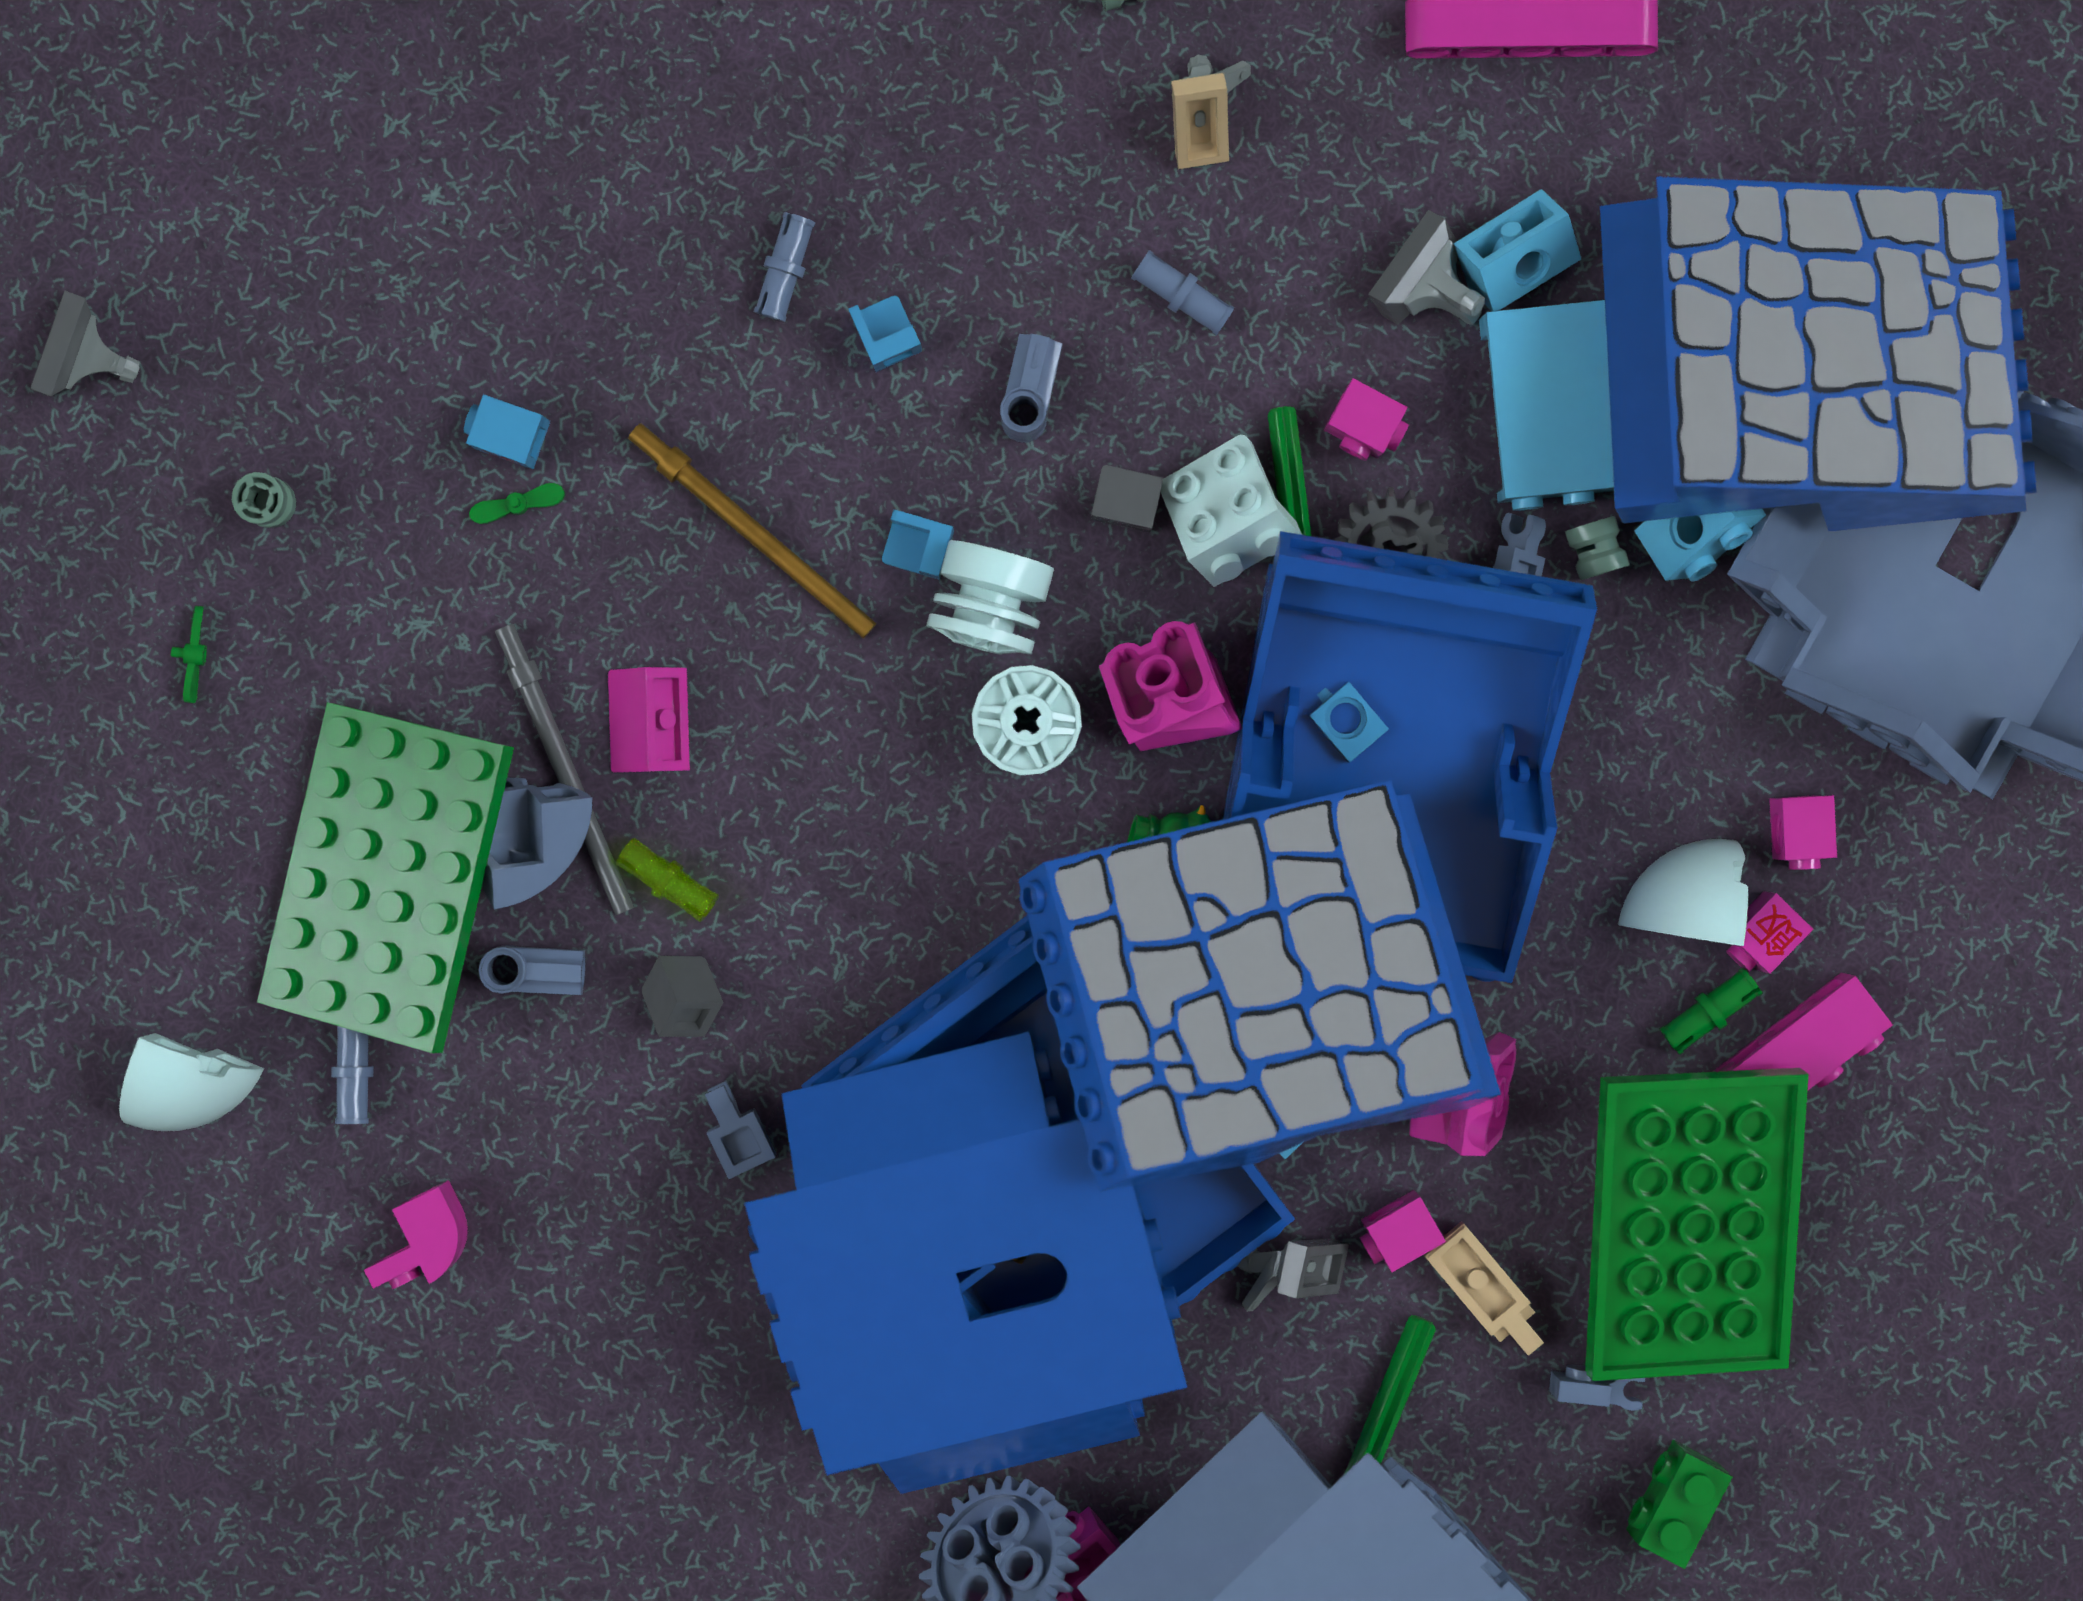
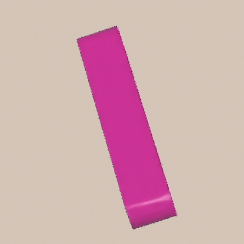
(1530, 28)

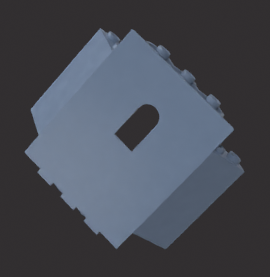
(1920, 656)
(1276, 1530)

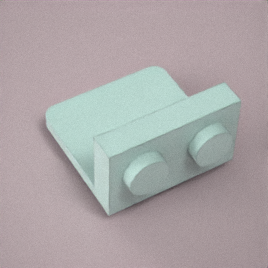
(1225, 511)

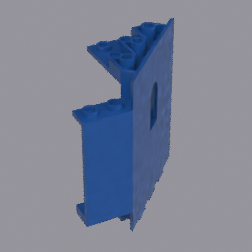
(897, 1194)

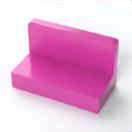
(648, 719)

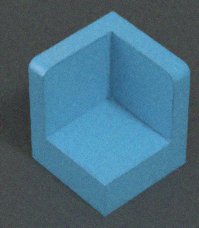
(886, 332)
(917, 544)

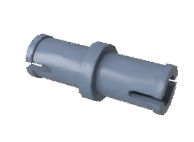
(784, 266)
(1182, 292)
(352, 1077)

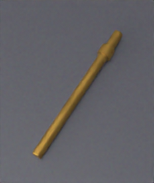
(676, 466)

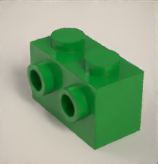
(1678, 1503)

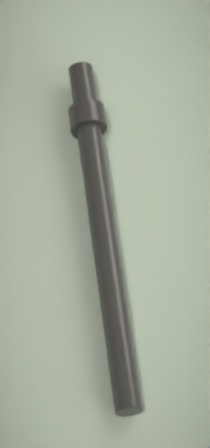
(525, 677)

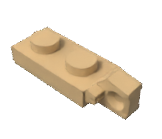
(1484, 1287)

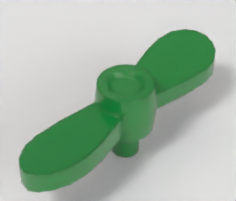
(517, 503)
(193, 655)

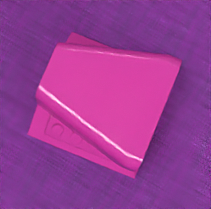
(1168, 689)
(1480, 1127)

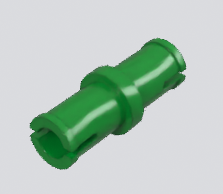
(1711, 1011)

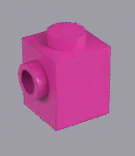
(1367, 421)

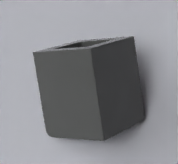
(1126, 498)
(681, 996)

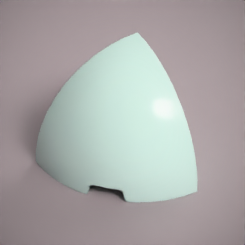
(1692, 894)
(180, 1087)

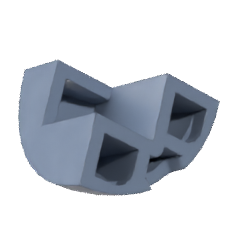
(534, 839)

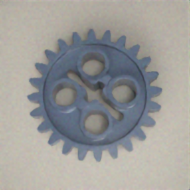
(1037, 1541)

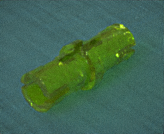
(667, 879)

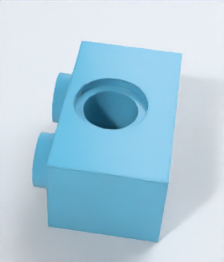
(1518, 250)
(1687, 552)

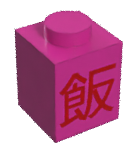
(1770, 934)

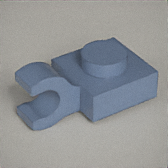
(1522, 546)
(738, 1138)
(1578, 1388)

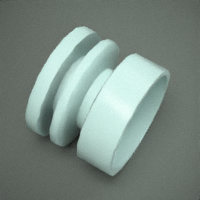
(990, 597)
(1030, 689)

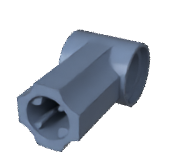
(1031, 384)
(538, 970)

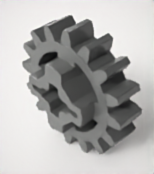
(1406, 534)

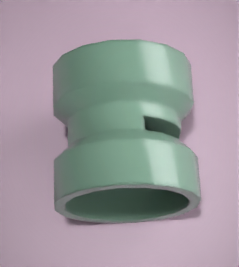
(273, 504)
(1597, 548)

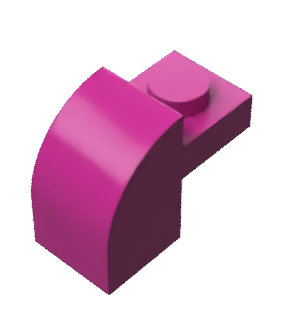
(435, 1234)

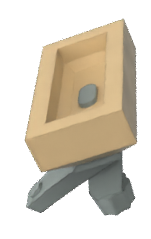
(1202, 112)

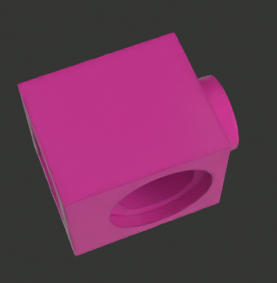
(1803, 830)
(1400, 1232)

